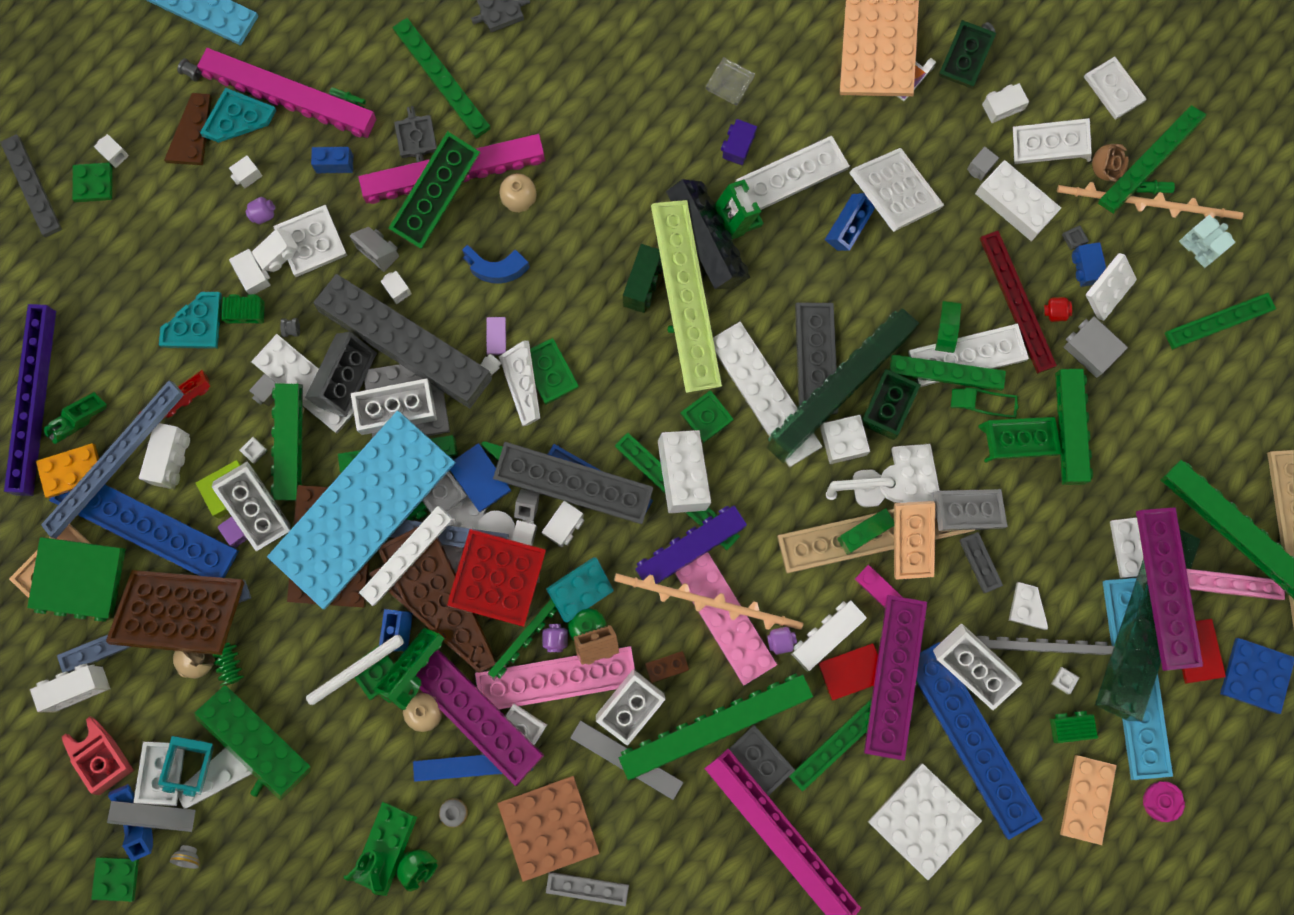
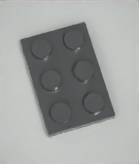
(761, 760)

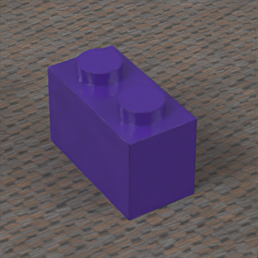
(738, 142)

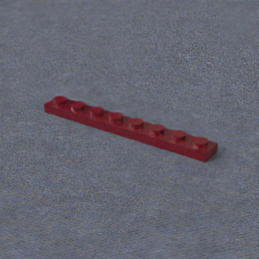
(1018, 302)

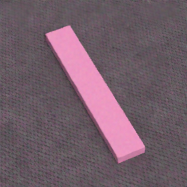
(1234, 584)

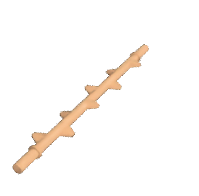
(1158, 201)
(701, 601)

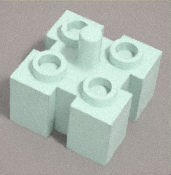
(1207, 240)

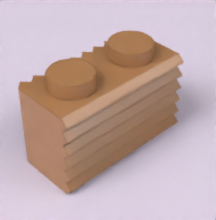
(596, 645)

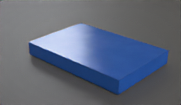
(475, 475)

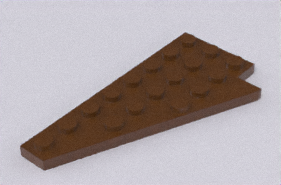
(426, 592)

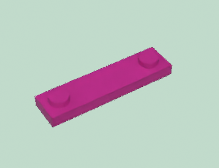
(875, 585)

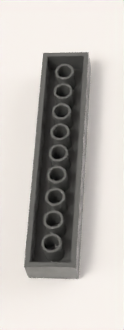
(403, 341)

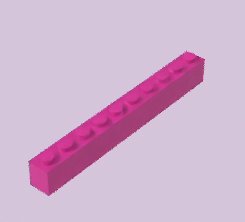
(287, 93)
(493, 159)
(781, 836)

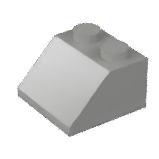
(375, 247)

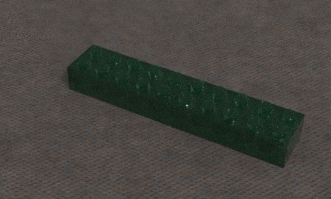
(841, 384)
(1136, 649)

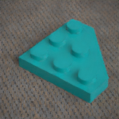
(235, 116)
(194, 324)

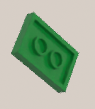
(551, 372)

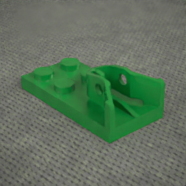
(1021, 438)
(402, 675)
(383, 849)

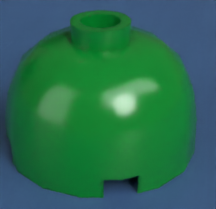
(585, 621)
(415, 867)

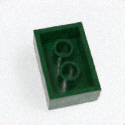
(967, 54)
(643, 279)
(890, 404)

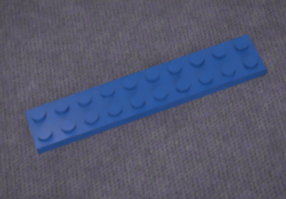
(157, 532)
(976, 746)

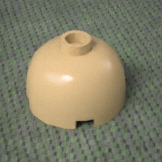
(517, 192)
(192, 664)
(422, 713)

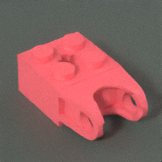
(91, 753)

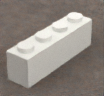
(829, 635)

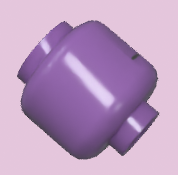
(260, 210)
(555, 638)
(781, 640)

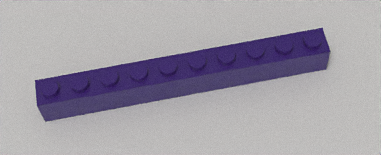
(30, 400)

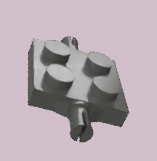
(499, 13)
(415, 135)

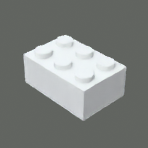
(164, 456)
(69, 688)
(630, 707)

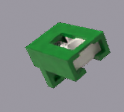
(737, 210)

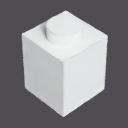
(111, 150)
(245, 172)
(395, 287)
(524, 532)

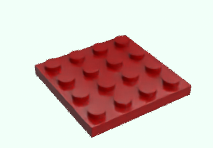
(496, 578)

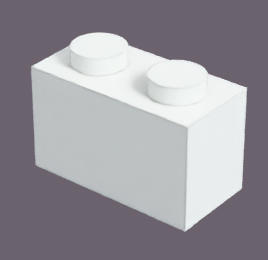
(1005, 102)
(275, 250)
(250, 272)
(563, 524)

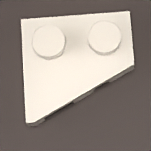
(1027, 607)

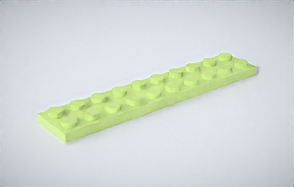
(686, 295)

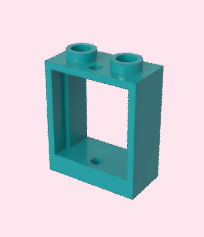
(189, 745)

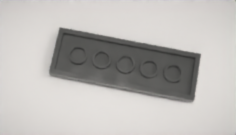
(814, 346)

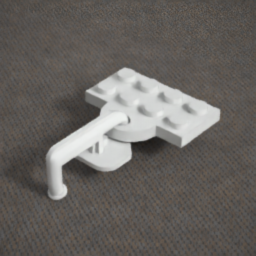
(911, 476)

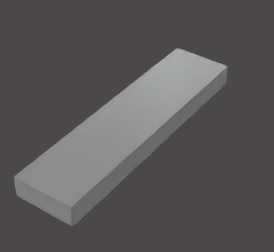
(151, 816)
(587, 888)

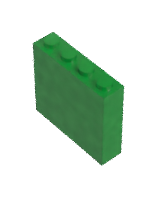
(76, 579)

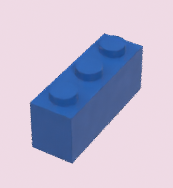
(850, 222)

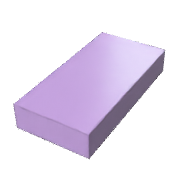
(496, 335)

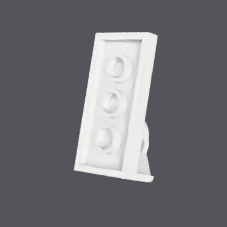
(1052, 141)

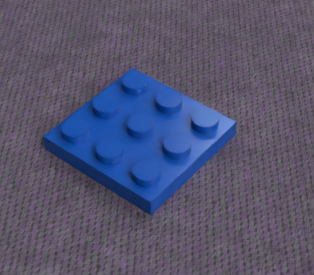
(1257, 676)

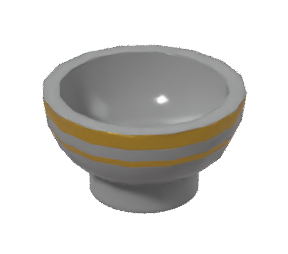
(453, 812)
(186, 857)

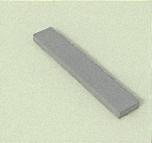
(612, 750)

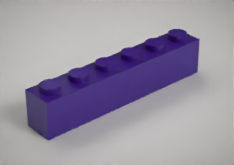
(692, 546)

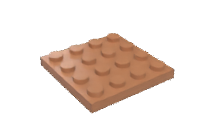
(548, 828)

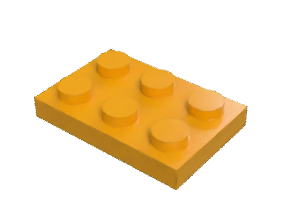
(64, 470)

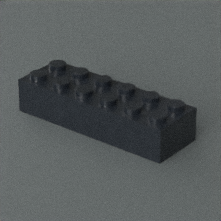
(711, 238)

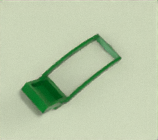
(967, 399)

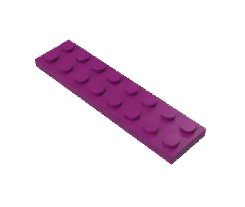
(1169, 589)
(895, 677)
(478, 718)

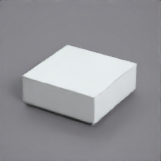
(253, 450)
(1065, 680)

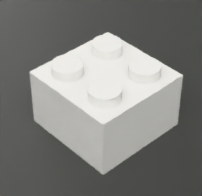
(845, 439)

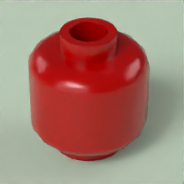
(1058, 309)

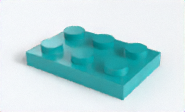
(580, 589)

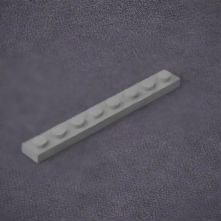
(1042, 645)

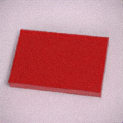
(1210, 653)
(850, 671)

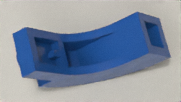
(496, 272)
(137, 840)

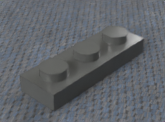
(980, 562)

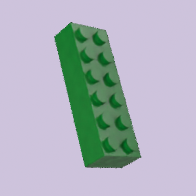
(434, 190)
(252, 742)

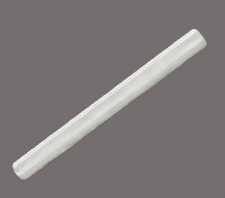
(355, 669)

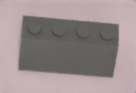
(341, 374)

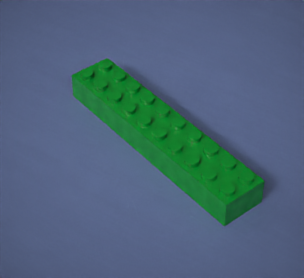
(715, 727)

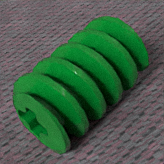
(228, 665)

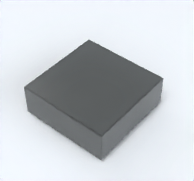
(1075, 237)

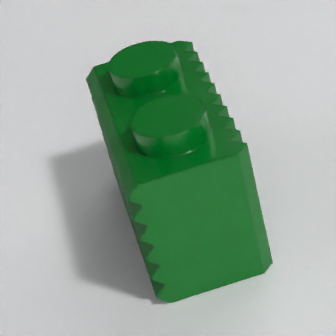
(243, 309)
(1073, 728)

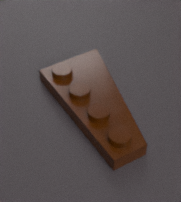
(188, 143)

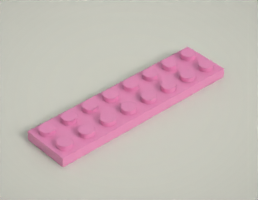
(735, 637)
(555, 679)

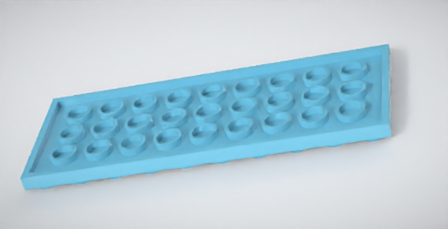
(361, 509)

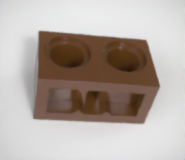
(667, 667)

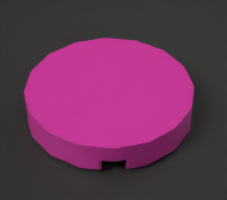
(1163, 801)

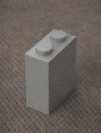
(1094, 346)

